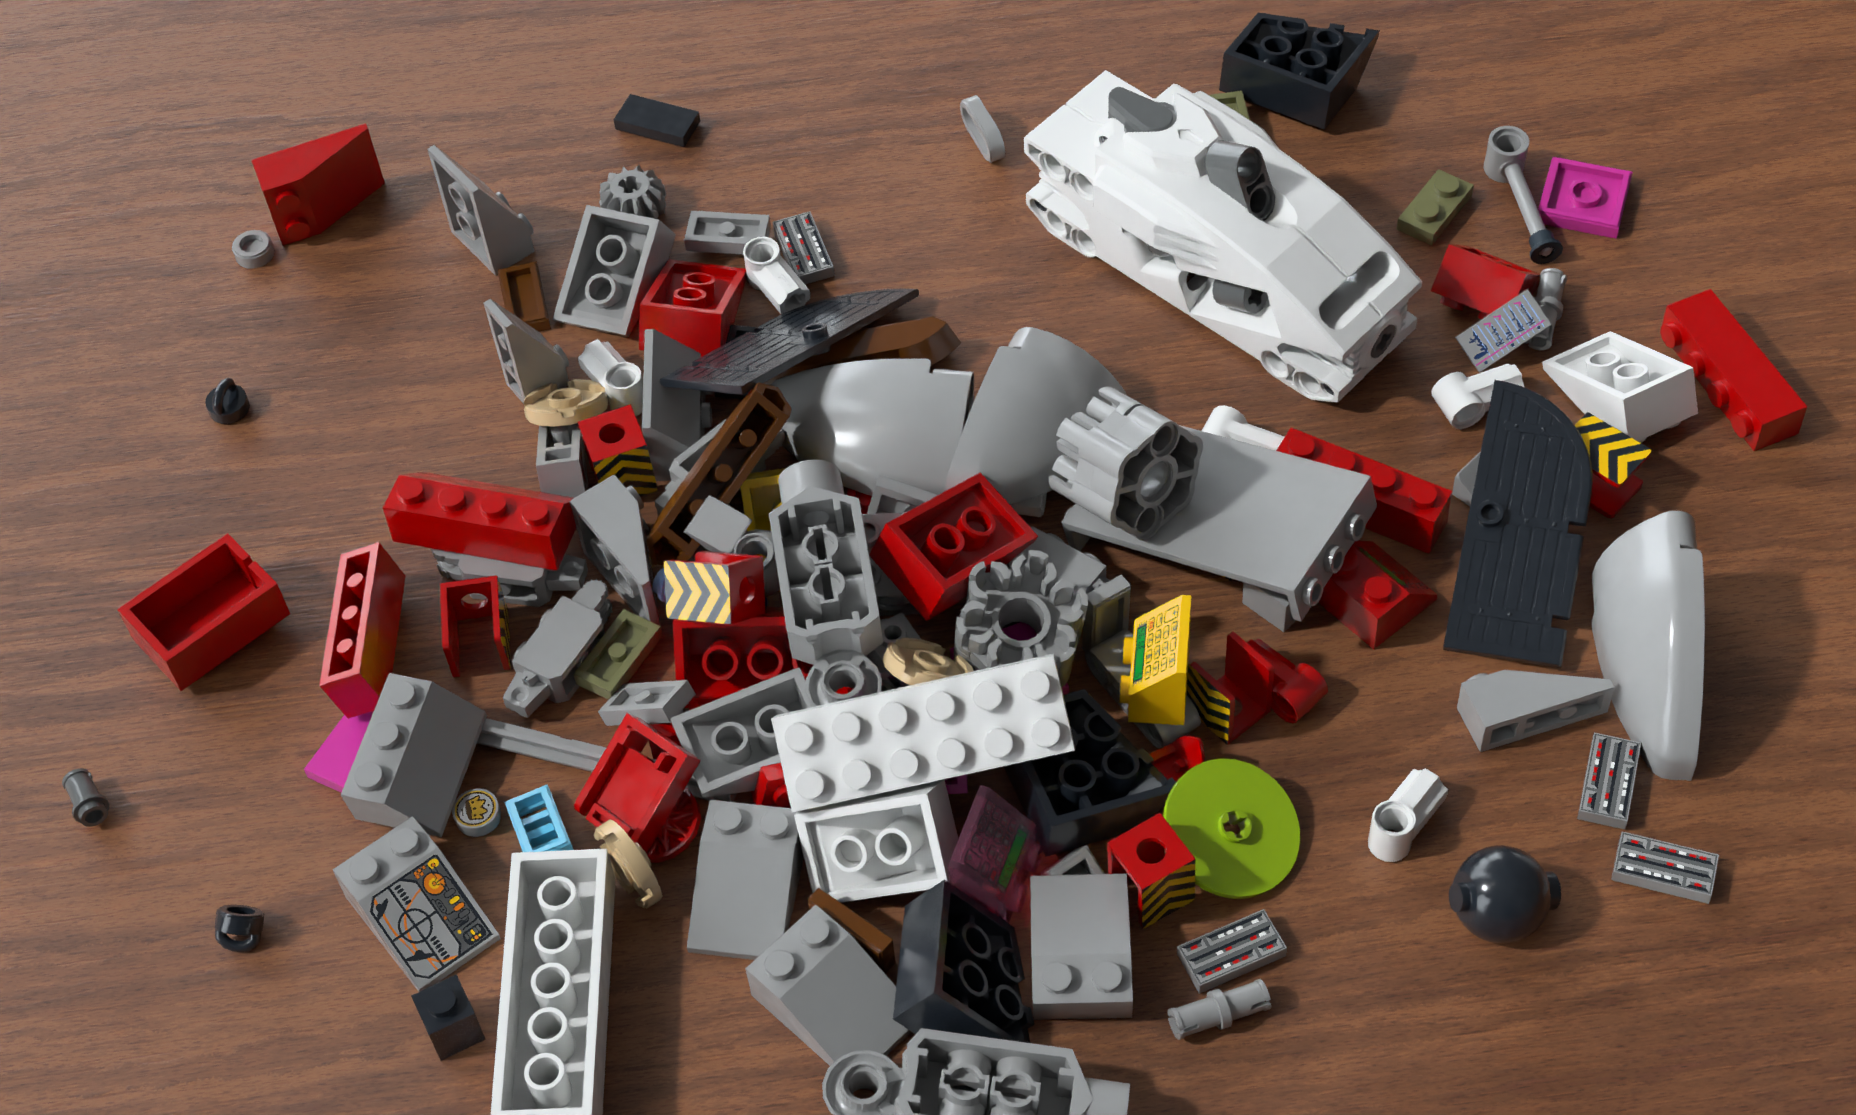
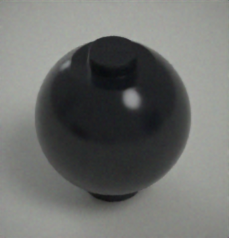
(1503, 894)

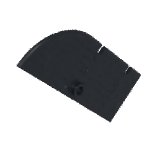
(786, 341)
(1516, 547)

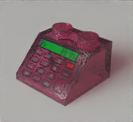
(995, 854)

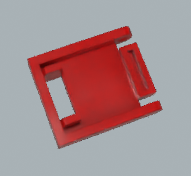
(632, 786)

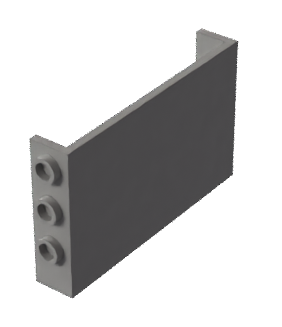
(1255, 520)

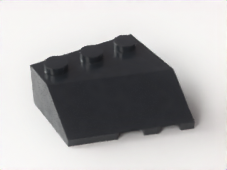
(1296, 66)
(1091, 790)
(959, 969)

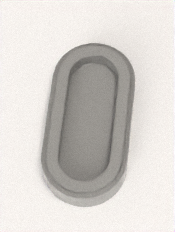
(982, 128)

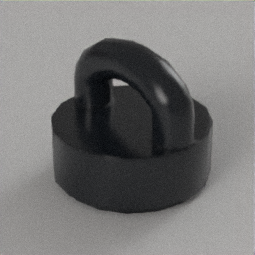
(227, 402)
(238, 921)

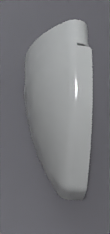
(1019, 410)
(879, 420)
(1653, 638)

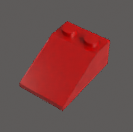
(318, 181)
(693, 304)
(942, 539)

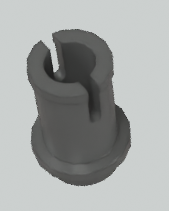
(88, 805)

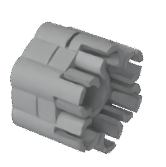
(1126, 463)
(1026, 596)

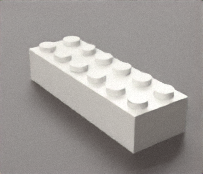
(923, 733)
(555, 984)

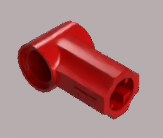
(1294, 687)

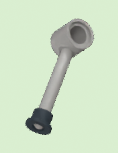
(1505, 164)

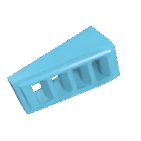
(527, 828)

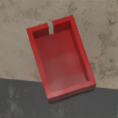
(204, 611)

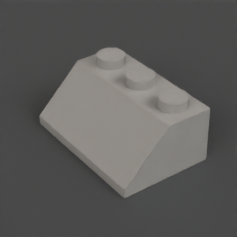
(670, 415)
(413, 755)

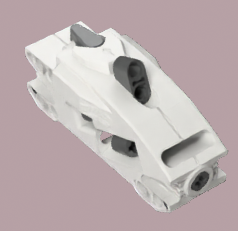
(1210, 194)

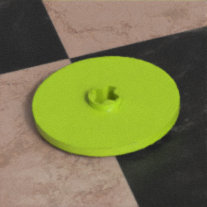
(1242, 795)

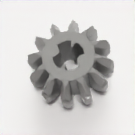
(634, 193)

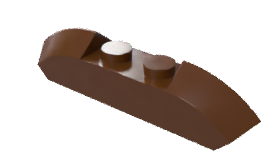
(910, 339)
(719, 470)

